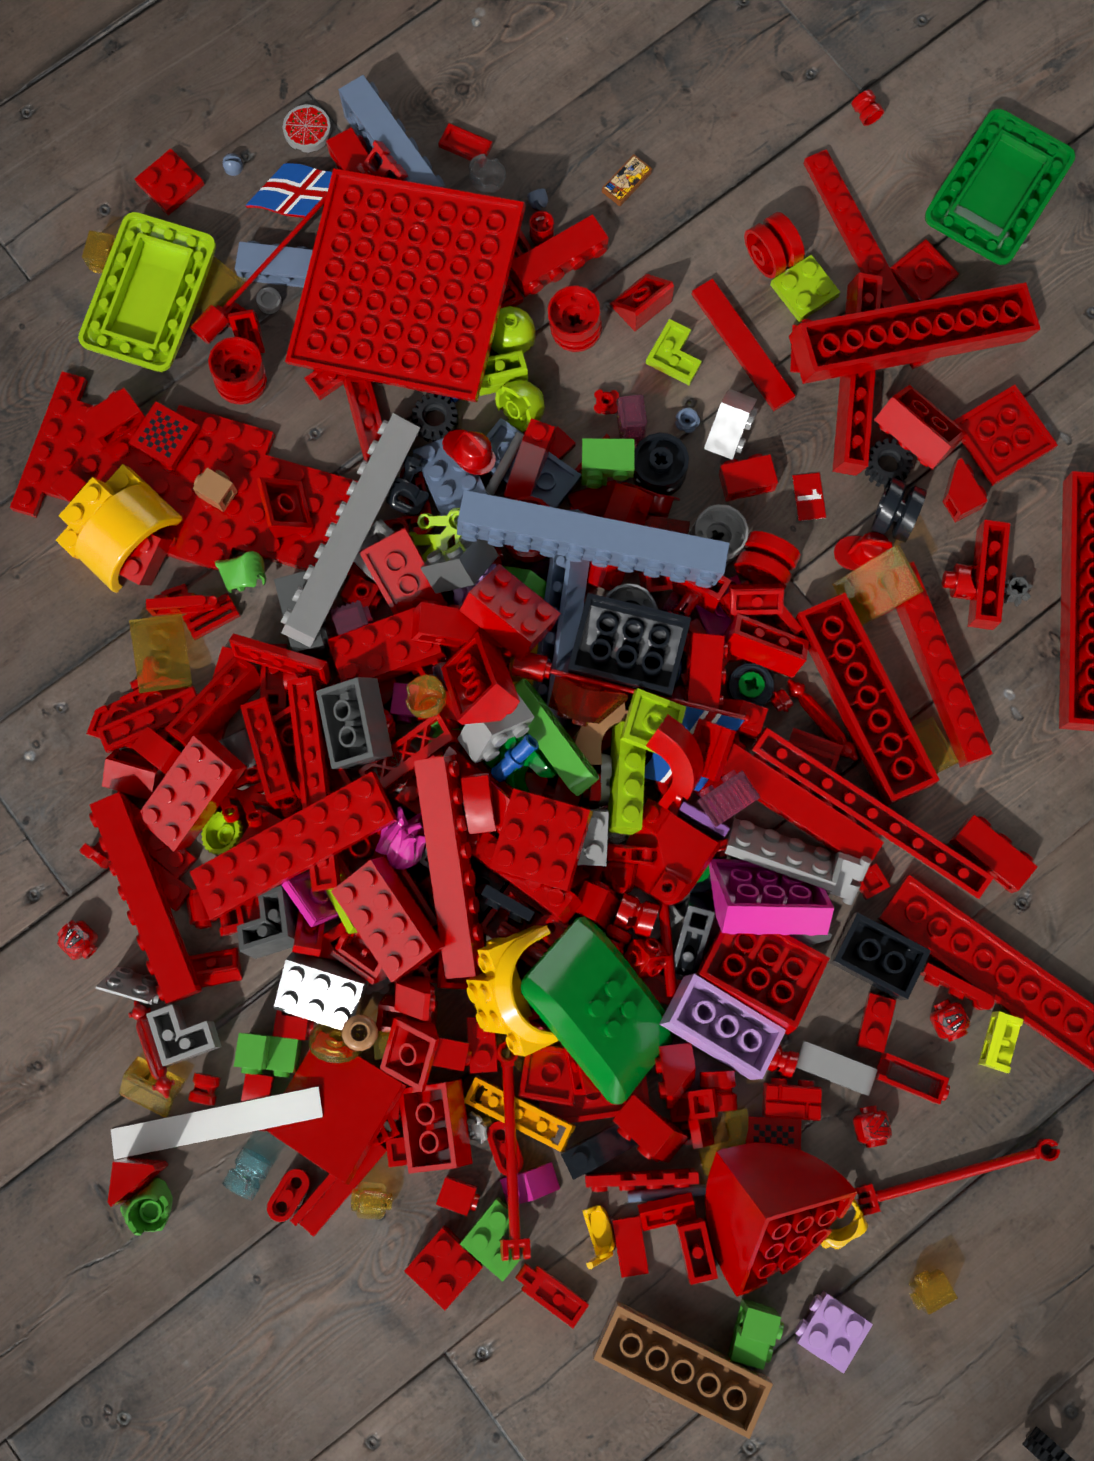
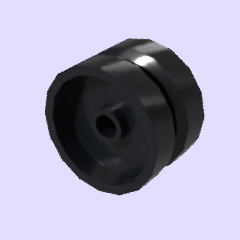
(660, 463)
(895, 508)

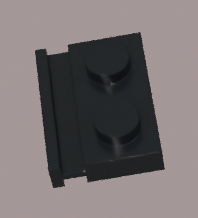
(516, 910)

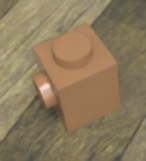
(215, 488)

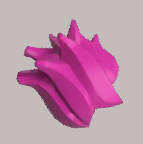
(403, 841)

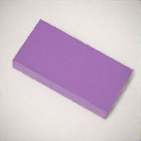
(700, 819)

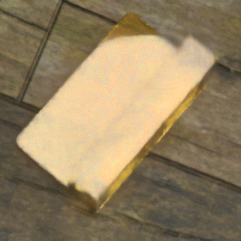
(138, 1088)

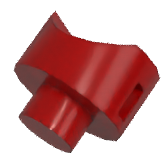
(960, 581)

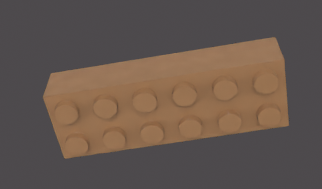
(682, 1369)

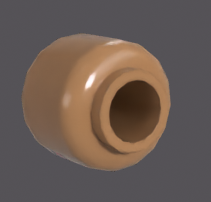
(350, 1029)

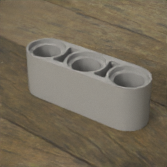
(836, 1068)

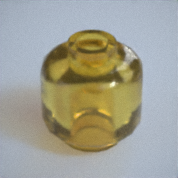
(371, 1200)

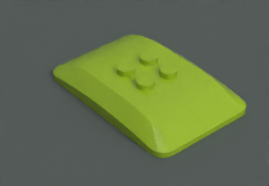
(147, 292)

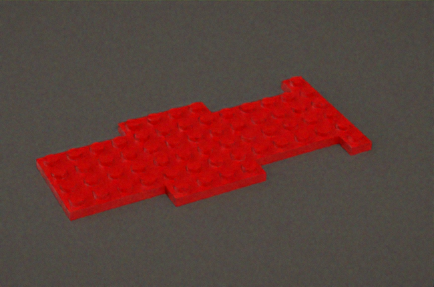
(220, 445)

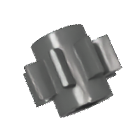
(1020, 584)

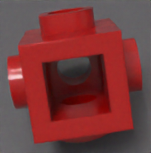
(646, 957)

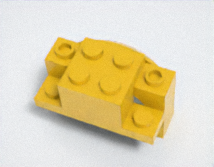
(499, 996)

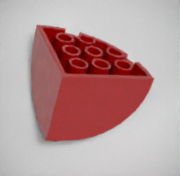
(770, 1210)

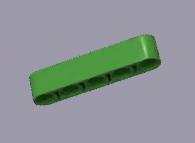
(556, 742)

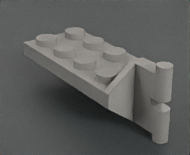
(798, 859)

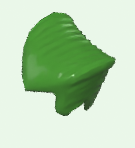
(242, 571)
(149, 1208)

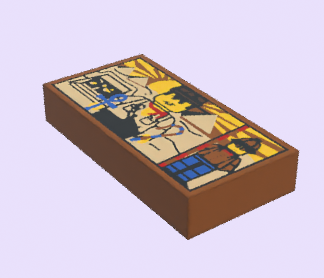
(626, 180)

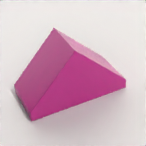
(534, 1183)

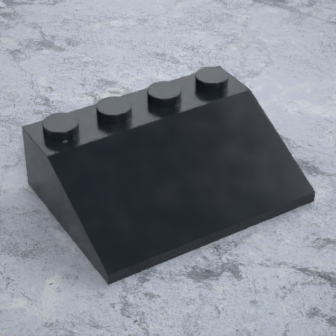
(629, 645)

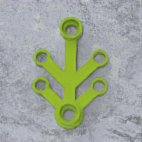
(437, 541)

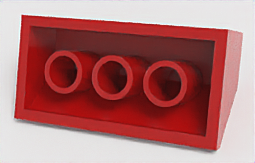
(480, 683)

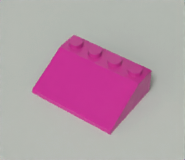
(766, 901)

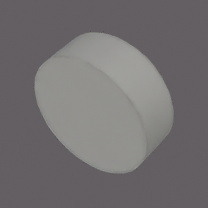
(269, 300)

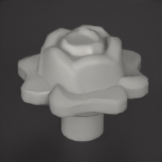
(477, 1127)

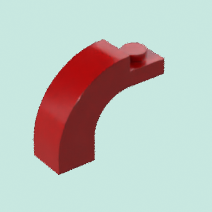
(683, 756)

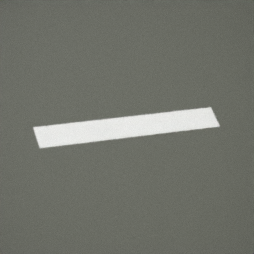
(216, 1123)

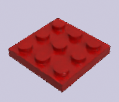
(1004, 435)
(541, 839)

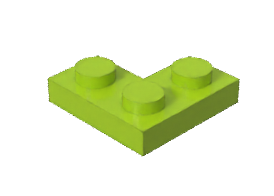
(669, 358)

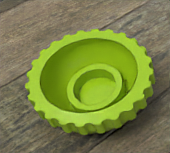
(220, 835)

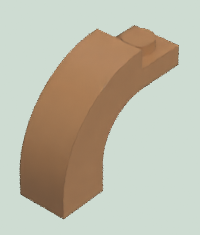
(590, 737)

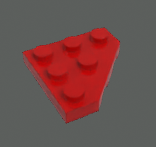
(127, 704)

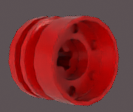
(572, 306)
(233, 359)

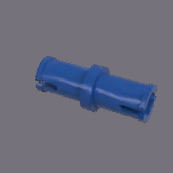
(514, 758)

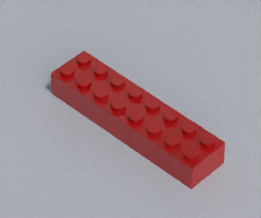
(866, 700)

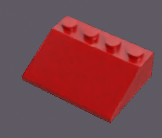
(765, 973)

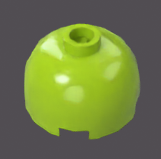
(513, 331)
(520, 403)

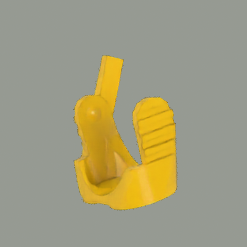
(856, 1228)
(600, 1233)

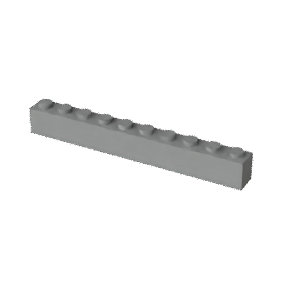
(350, 531)

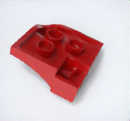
(679, 855)

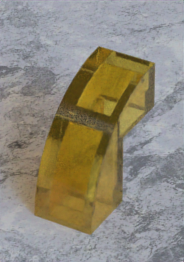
(737, 1129)

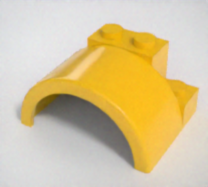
(111, 521)

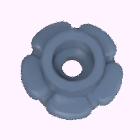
(684, 414)

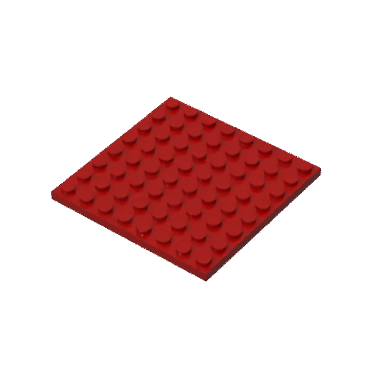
(405, 284)

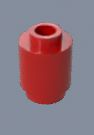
(197, 911)

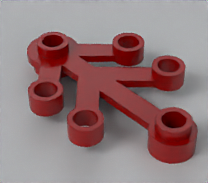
(248, 796)

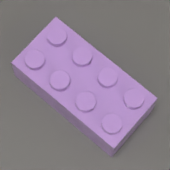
(722, 1027)

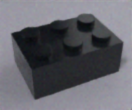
(880, 956)

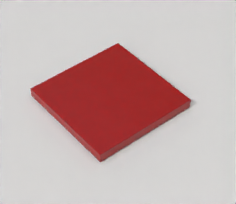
(354, 1108)

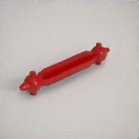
(822, 719)
(158, 1072)

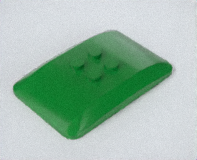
(1000, 186)
(598, 1009)

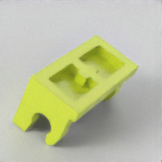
(1000, 1041)

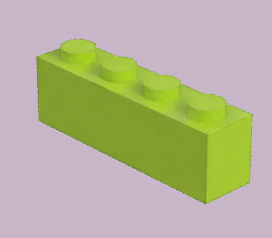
(626, 785)

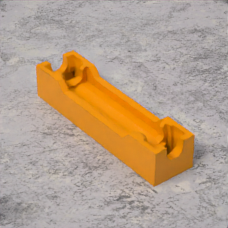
(529, 1118)

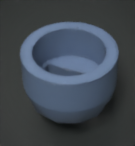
(231, 166)
(538, 198)

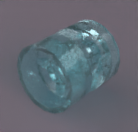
(248, 1172)

